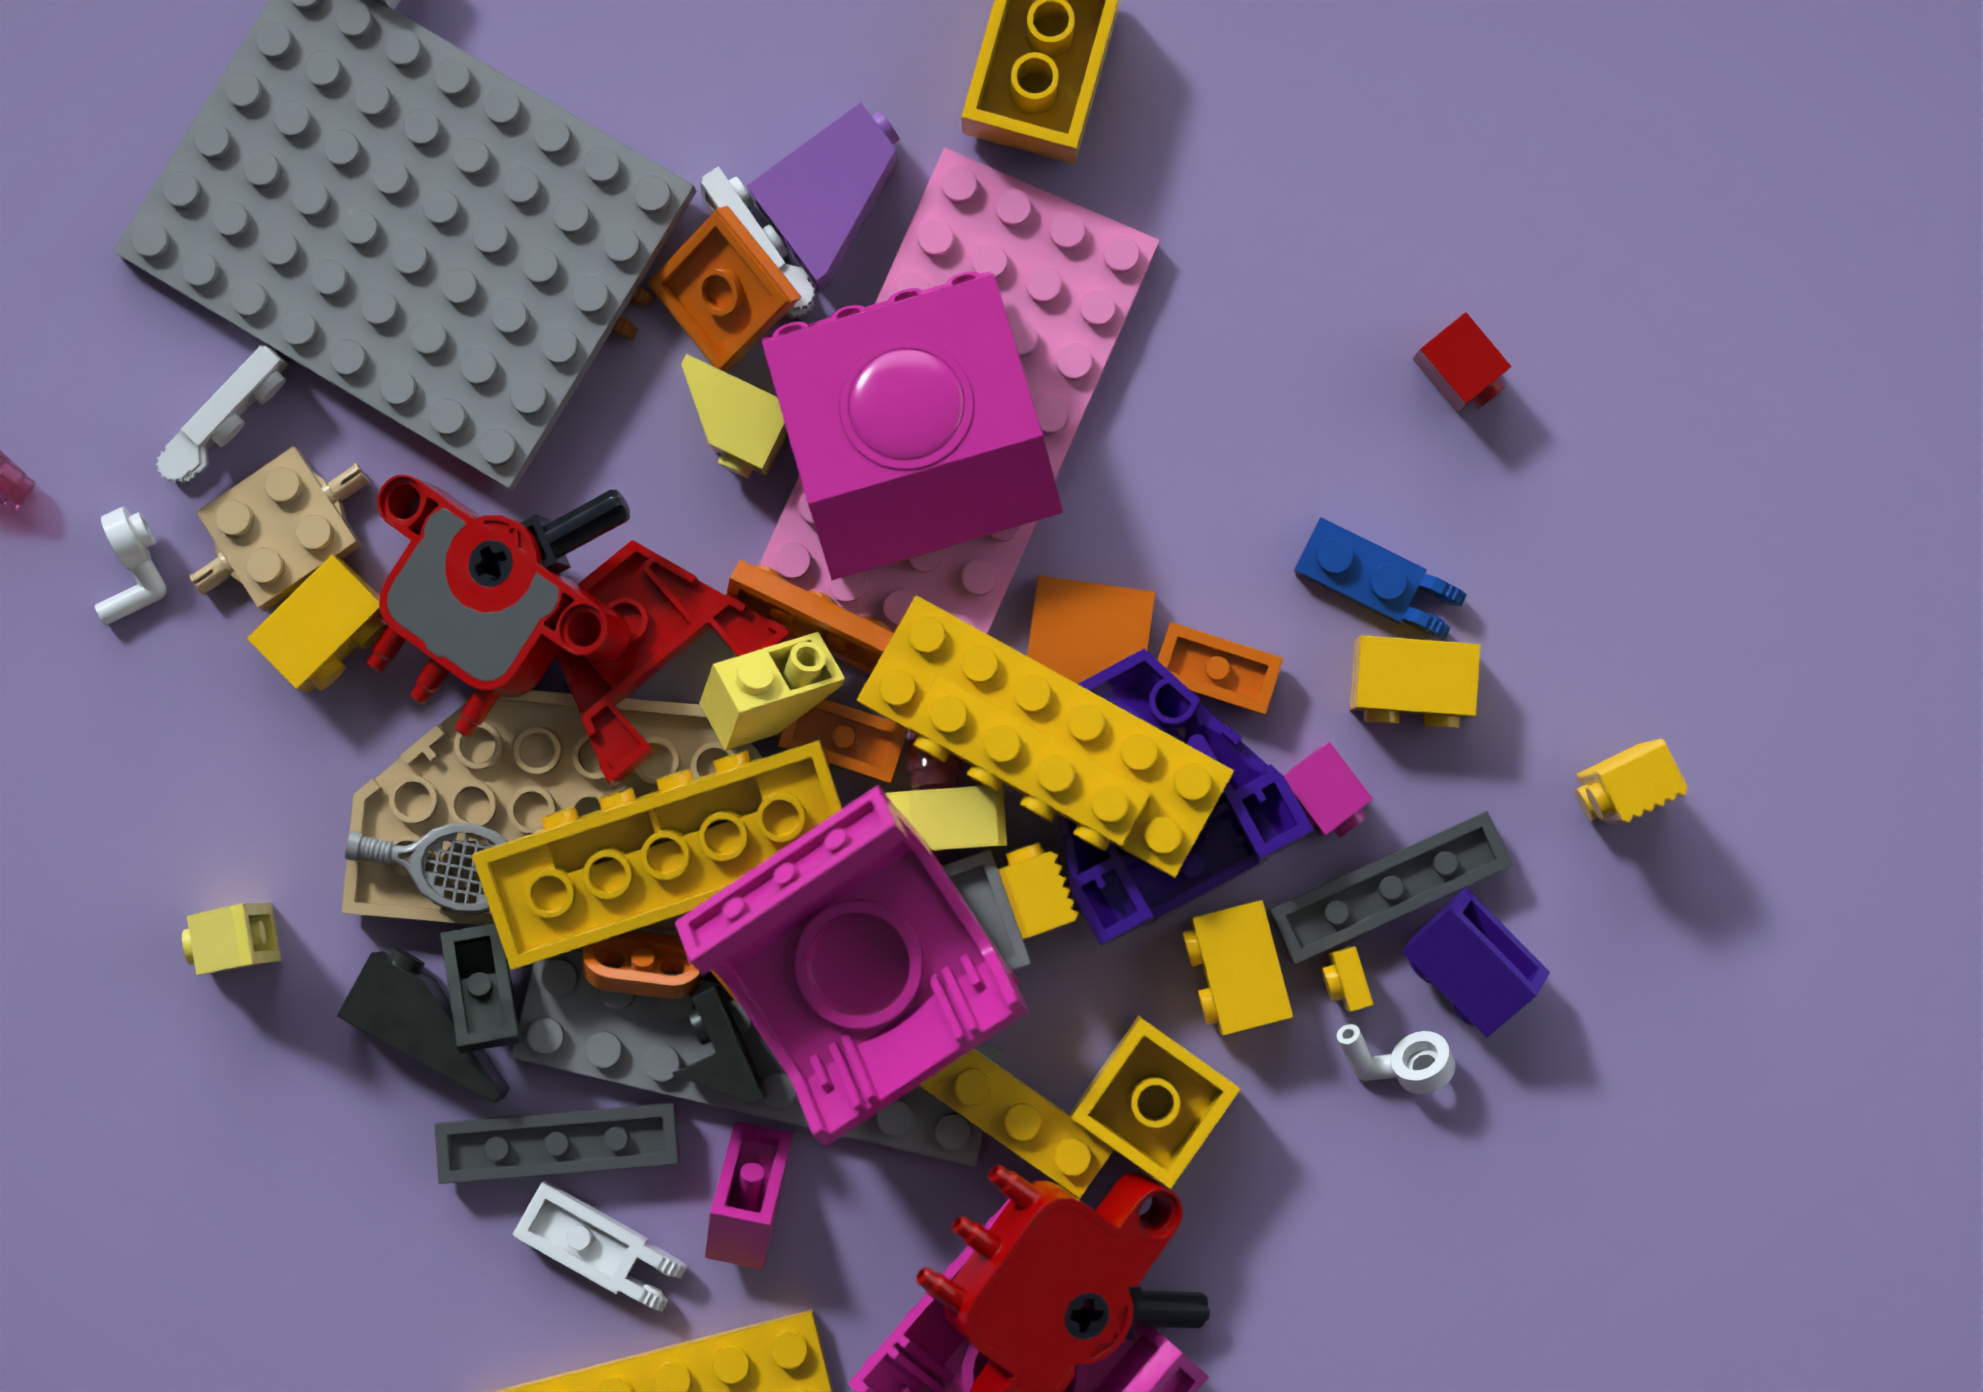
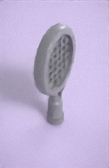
(386, 852)

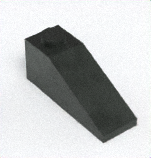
(416, 1017)

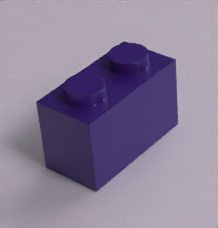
(1475, 963)

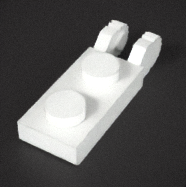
(720, 192)
(220, 417)
(594, 1244)

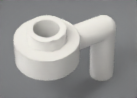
(130, 540)
(1406, 1061)

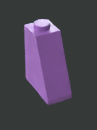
(828, 189)

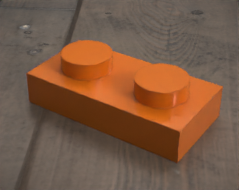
(1220, 668)
(850, 738)

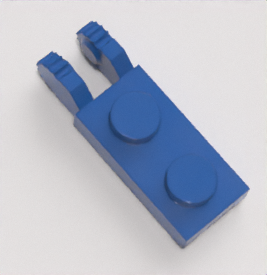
(1373, 577)

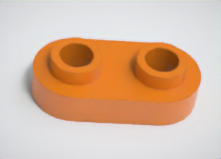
(642, 962)

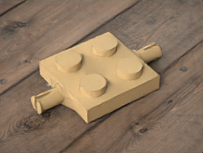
(278, 528)

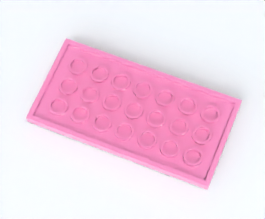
(1066, 297)

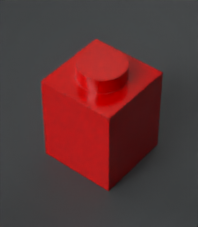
(1463, 364)

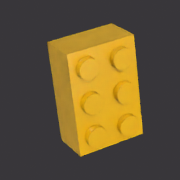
(1039, 74)

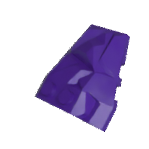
(1246, 827)

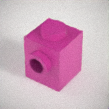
(1328, 791)

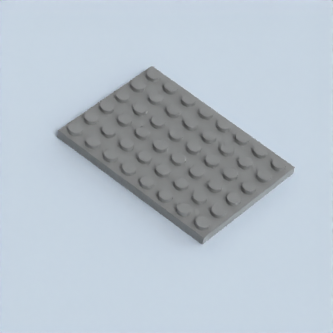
(407, 225)

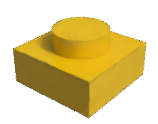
(1346, 979)

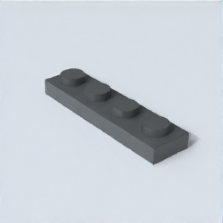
(1390, 887)
(557, 1143)

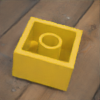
(1154, 1101)

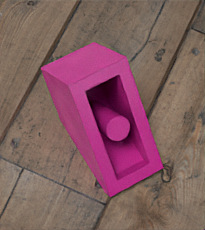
(748, 1195)

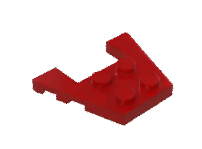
(665, 615)

